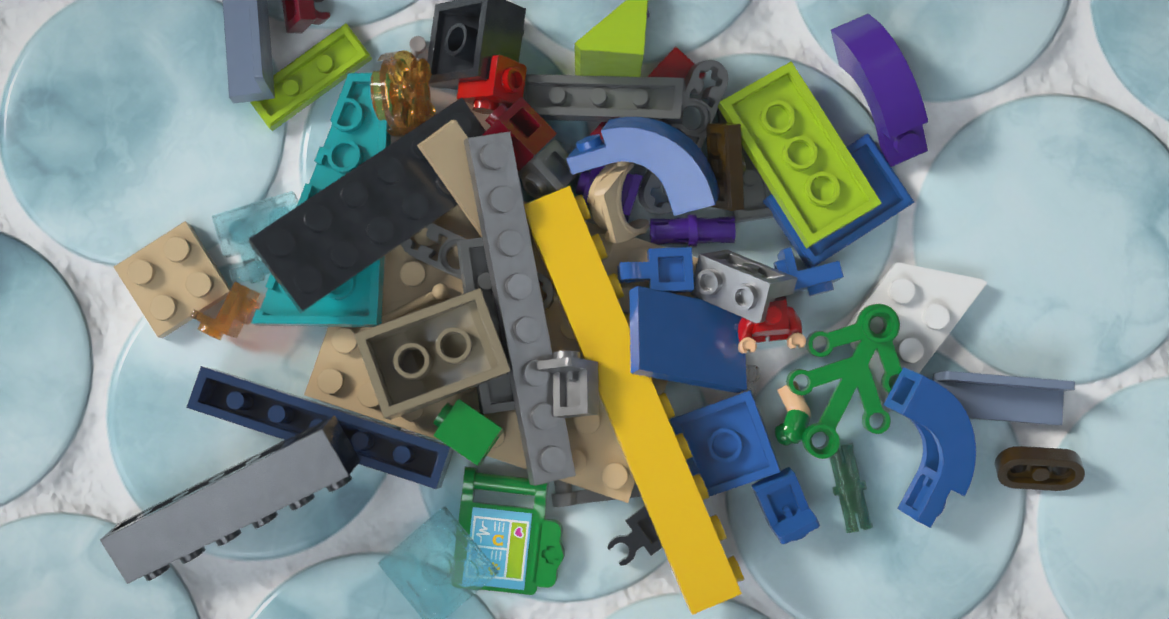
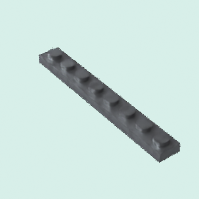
(518, 305)

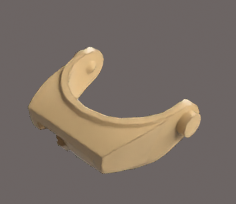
(606, 204)

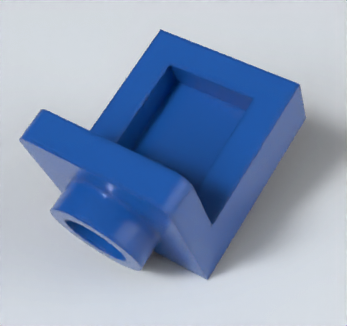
(815, 279)
(785, 506)

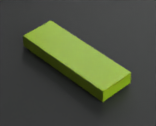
(312, 76)

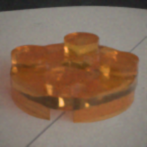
(402, 92)

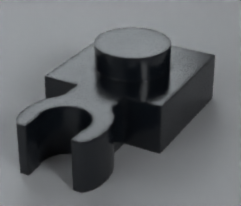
(642, 534)

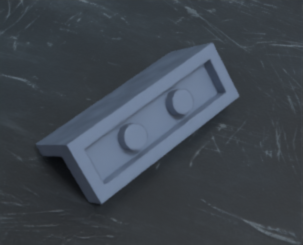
(248, 50)
(1007, 396)

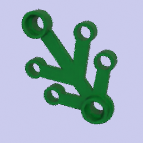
(853, 374)

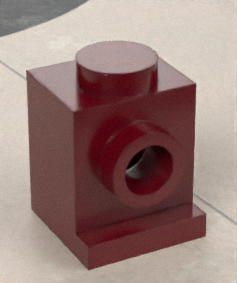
(527, 129)

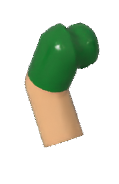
(796, 419)

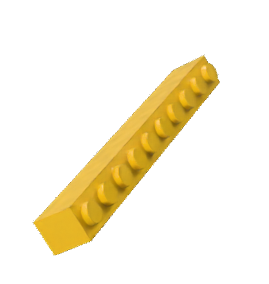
(632, 402)

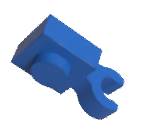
(666, 270)

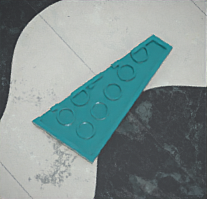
(350, 142)

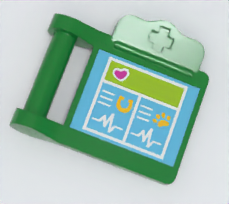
(514, 538)

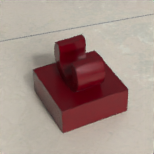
(301, 14)

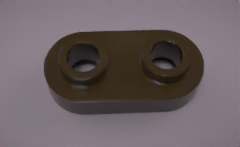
(1039, 468)

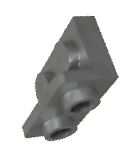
(739, 284)

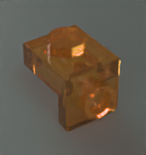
(234, 313)

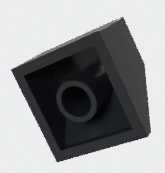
(467, 37)

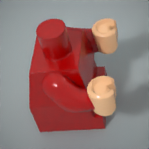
(779, 325)

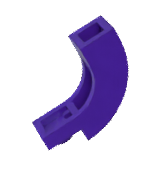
(887, 84)

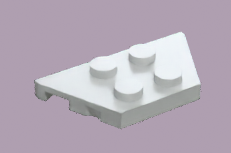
(927, 308)

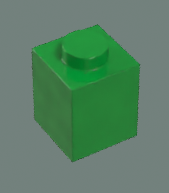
(467, 431)

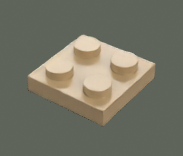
(173, 279)

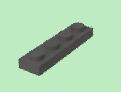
(605, 97)
(497, 393)

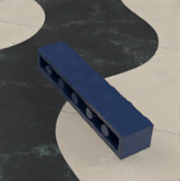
(288, 414)

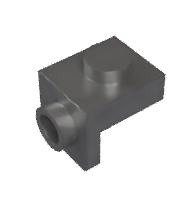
(547, 171)
(573, 384)

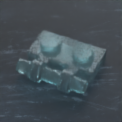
(240, 224)

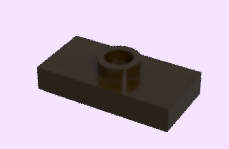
(727, 163)

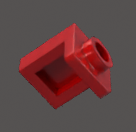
(504, 86)

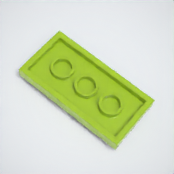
(799, 154)

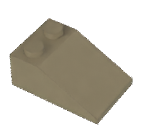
(432, 354)

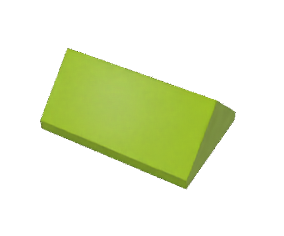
(615, 43)

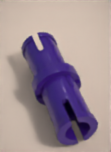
(692, 230)

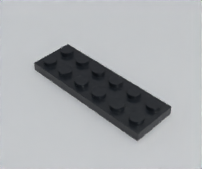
(360, 215)

